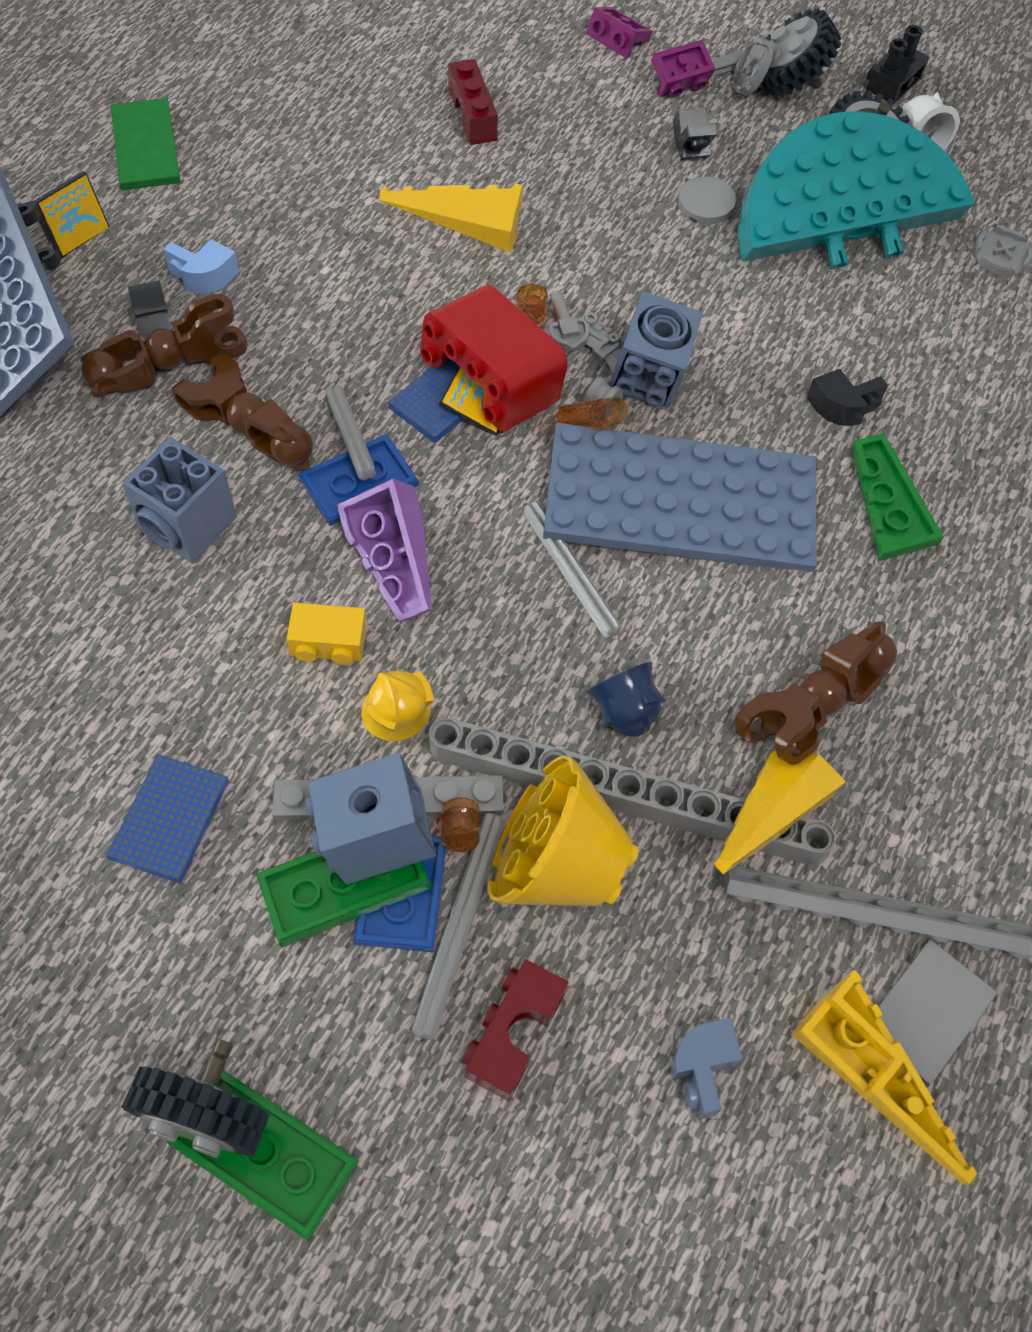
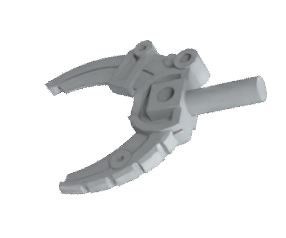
(576, 333)

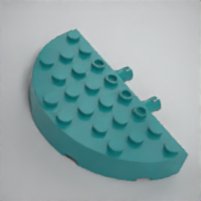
(848, 182)

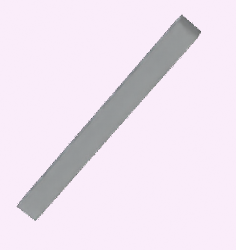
(612, 778)

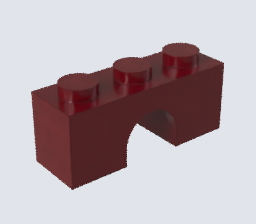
(472, 95)
(530, 995)

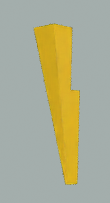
(478, 213)
(776, 802)
(857, 1046)

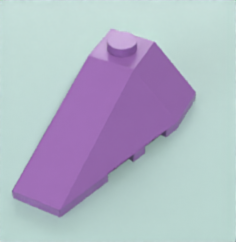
(390, 538)

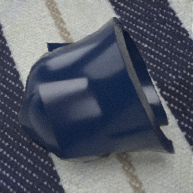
(629, 700)

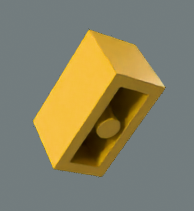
(327, 633)

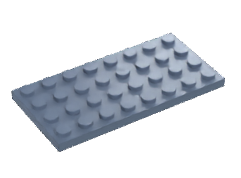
(30, 317)
(682, 498)

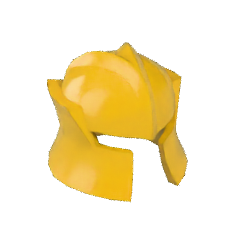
(397, 705)

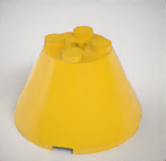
(561, 844)

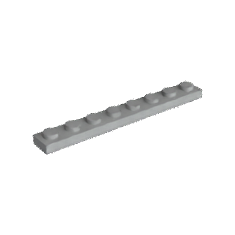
(871, 909)

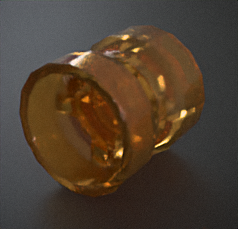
(533, 302)
(460, 825)

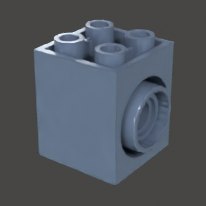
(656, 350)
(180, 499)
(369, 819)

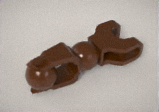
(195, 336)
(265, 423)
(801, 711)

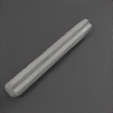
(574, 574)

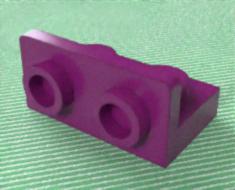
(616, 30)
(683, 68)

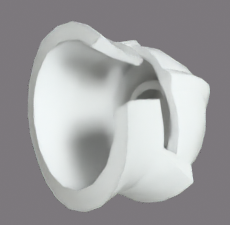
(929, 111)

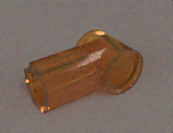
(592, 413)

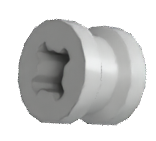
(600, 389)

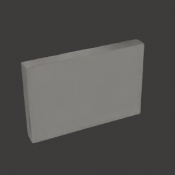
(934, 1008)

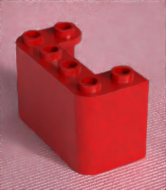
(498, 350)

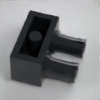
(900, 66)

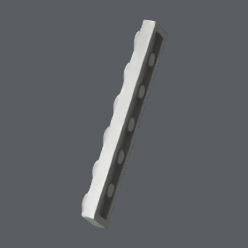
(486, 791)

